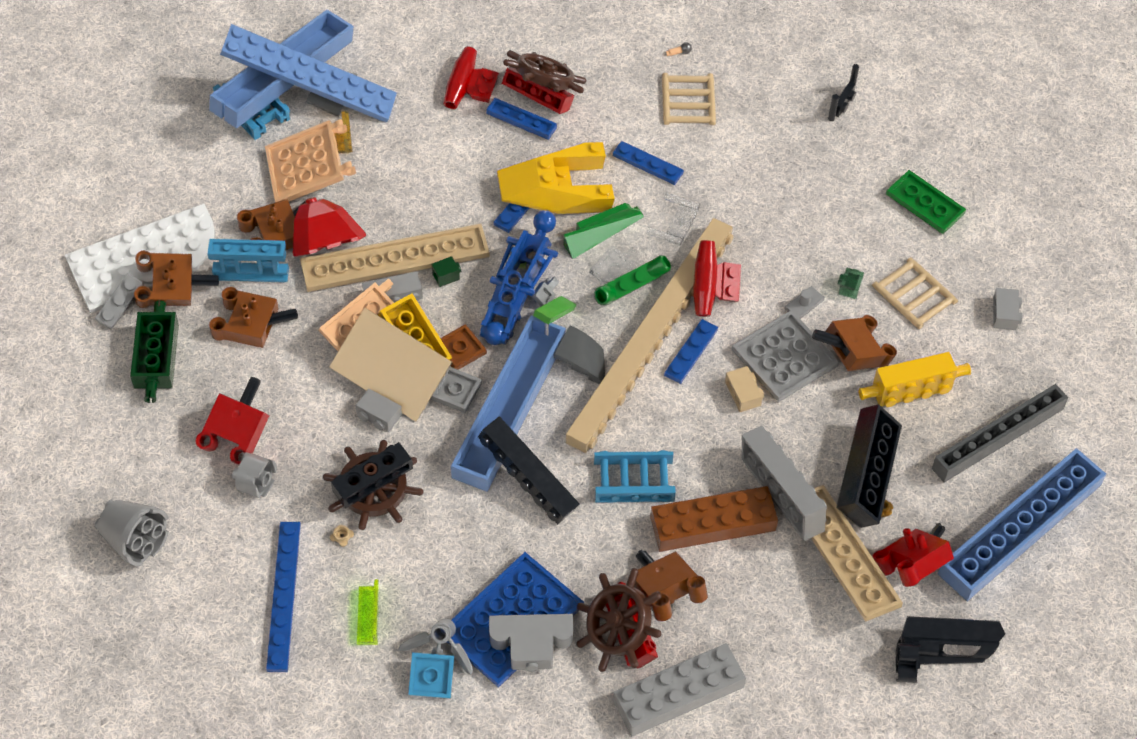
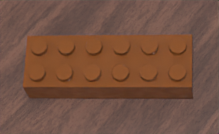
(713, 518)

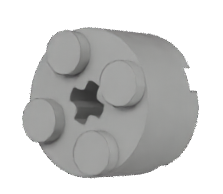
(254, 475)

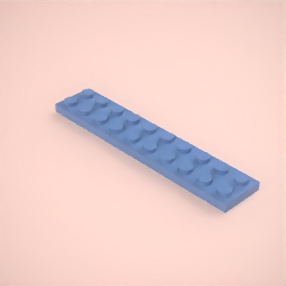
(308, 73)

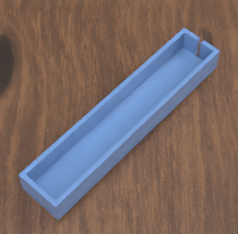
(254, 90)
(510, 399)

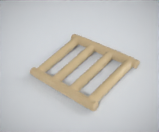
(667, 105)
(905, 310)

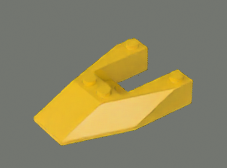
(547, 182)

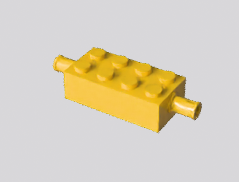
(914, 379)

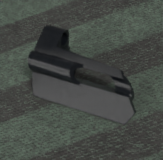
(925, 637)

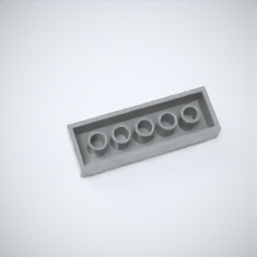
(786, 485)
(679, 689)

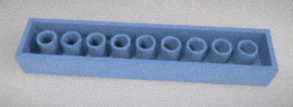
(1021, 524)

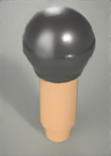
(683, 48)

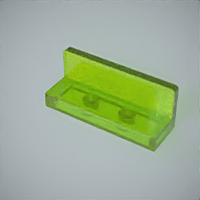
(368, 614)

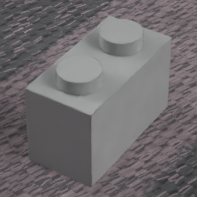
(1006, 309)
(378, 410)

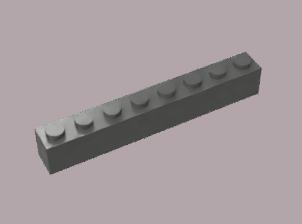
(999, 433)

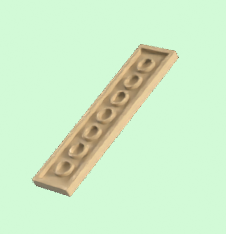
(854, 564)

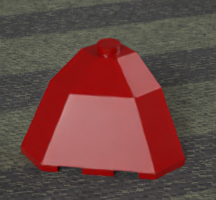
(323, 225)

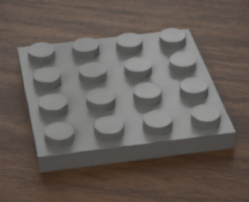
(785, 356)

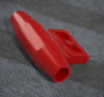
(466, 79)
(713, 279)

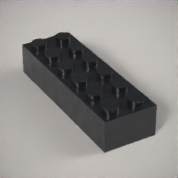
(869, 466)

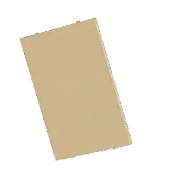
(390, 363)

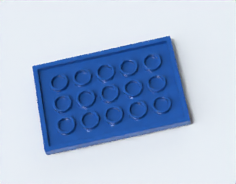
(519, 590)

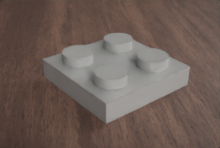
(457, 389)

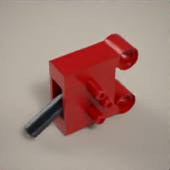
(915, 555)

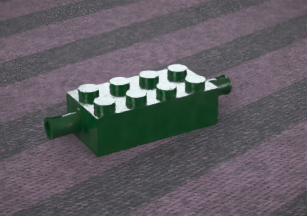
(154, 351)

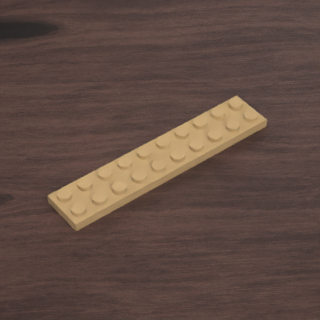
(393, 257)

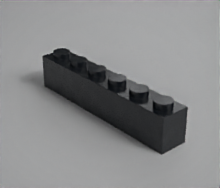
(528, 470)

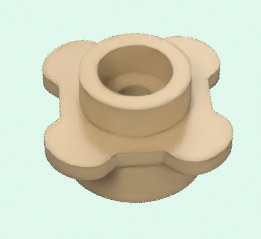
(339, 530)

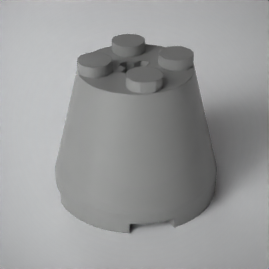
(133, 529)

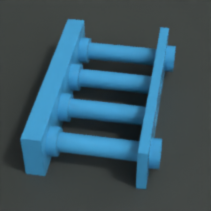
(628, 493)

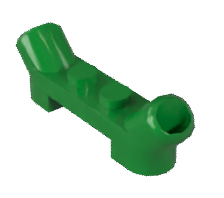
(632, 280)

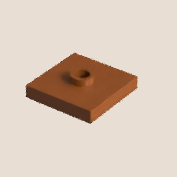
(463, 347)

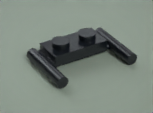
(840, 103)

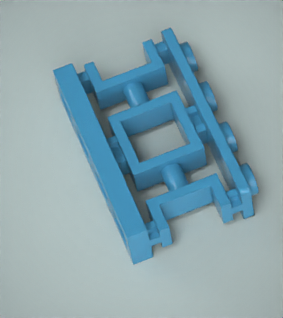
(280, 112)
(232, 251)

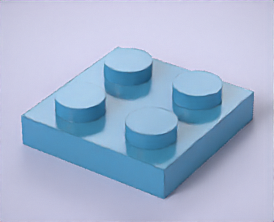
(431, 675)

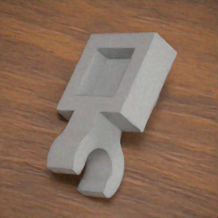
(544, 291)

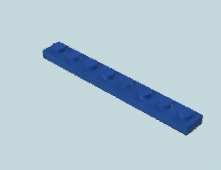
(283, 597)

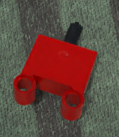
(234, 422)

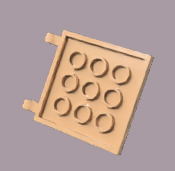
(307, 161)
(340, 325)

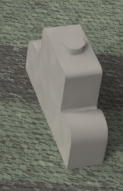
(531, 638)

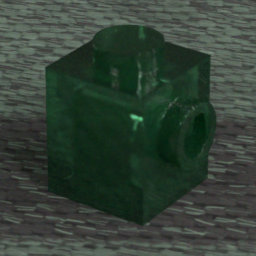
(850, 282)

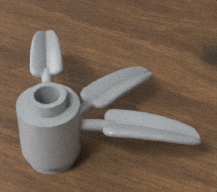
(440, 633)

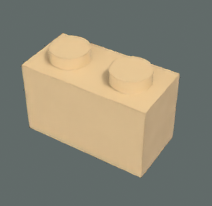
(744, 389)

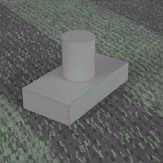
(805, 302)

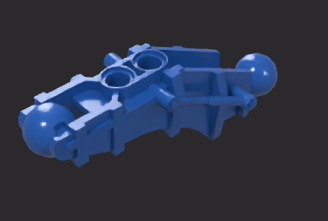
(495, 332)

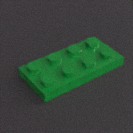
(926, 201)

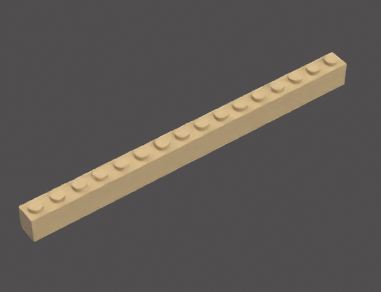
(642, 345)

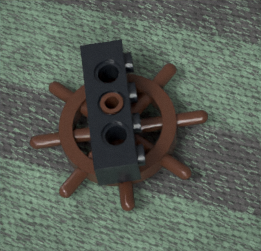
(367, 477)

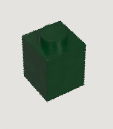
(446, 271)

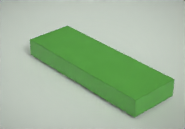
(554, 310)

